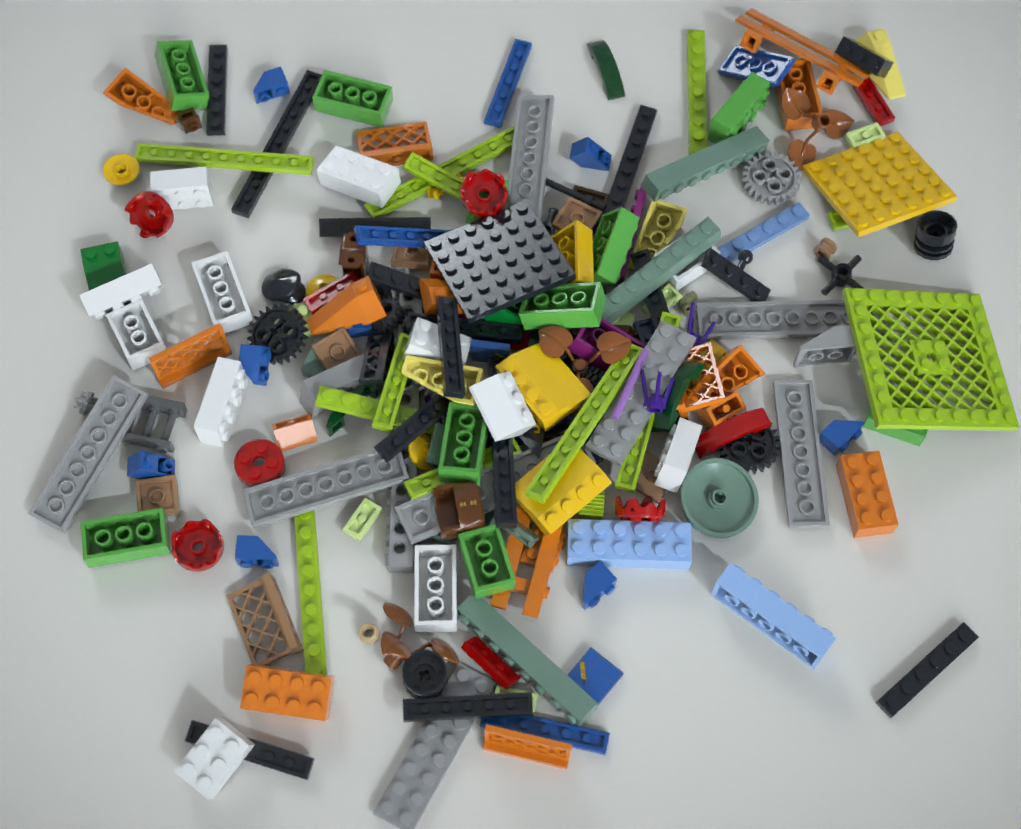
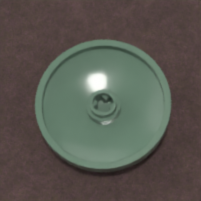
(718, 498)

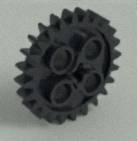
(289, 343)
(748, 459)

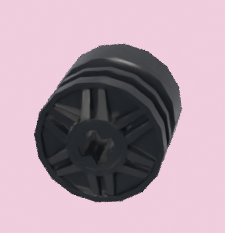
(935, 235)
(419, 664)

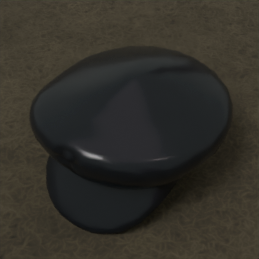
(284, 286)

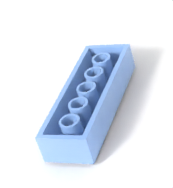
(629, 544)
(772, 615)

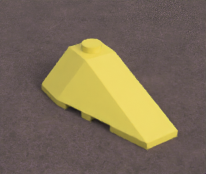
(879, 42)
(659, 227)
(429, 374)

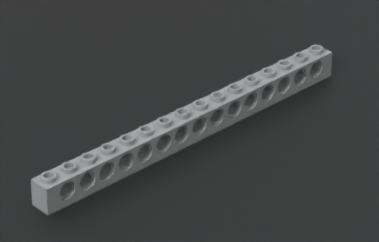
(403, 561)

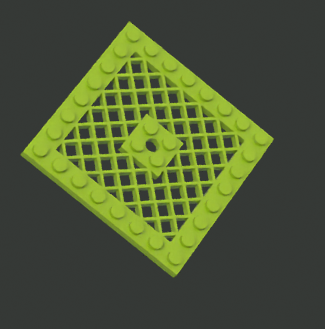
(885, 410)

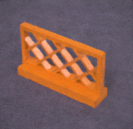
(396, 155)
(186, 363)
(704, 401)
(527, 747)

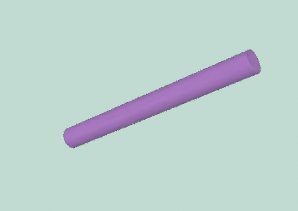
(630, 384)

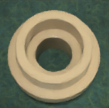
(368, 627)

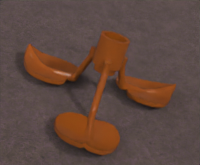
(835, 123)
(611, 344)
(397, 651)

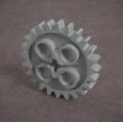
(771, 178)

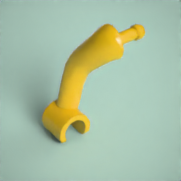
(435, 193)

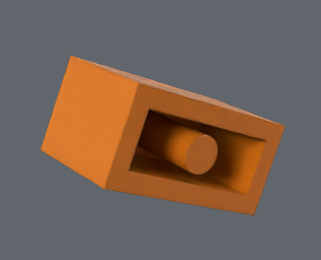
(722, 411)

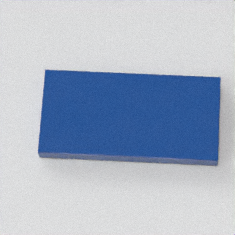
(768, 65)

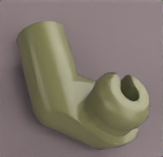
(684, 302)

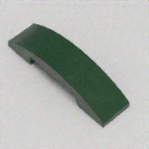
(608, 69)
(687, 372)
(336, 418)

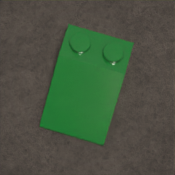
(103, 264)

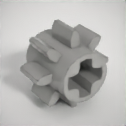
(81, 402)

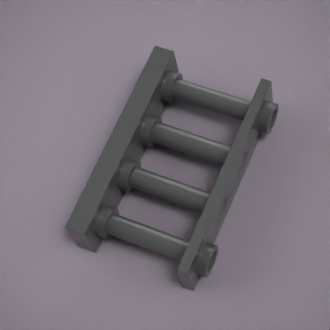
(156, 406)

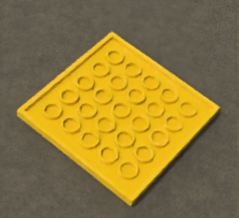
(879, 184)

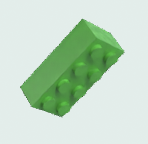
(181, 75)
(353, 98)
(739, 109)
(612, 244)
(565, 306)
(463, 445)
(125, 537)

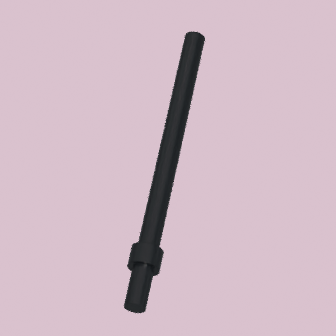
(589, 200)

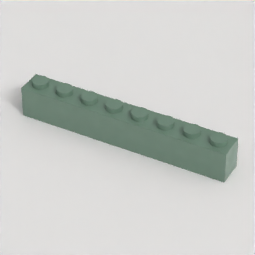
(704, 164)
(660, 269)
(527, 659)

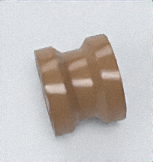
(825, 248)

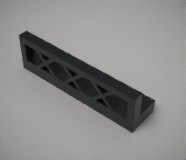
(383, 356)

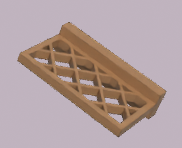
(280, 612)

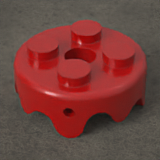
(483, 181)
(140, 215)
(254, 475)
(645, 511)
(194, 533)

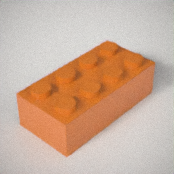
(800, 78)
(866, 494)
(287, 692)

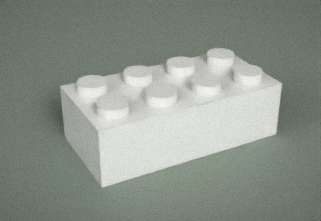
(358, 176)
(121, 292)
(222, 292)
(220, 402)
(435, 588)

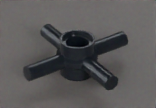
(842, 268)

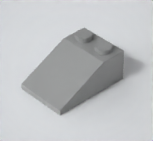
(830, 347)

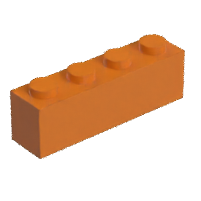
(735, 371)

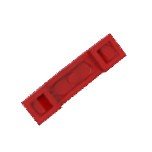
(731, 430)

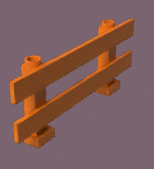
(831, 75)
(536, 588)

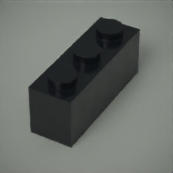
(864, 57)

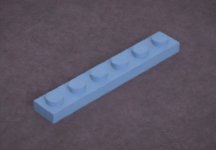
(765, 232)

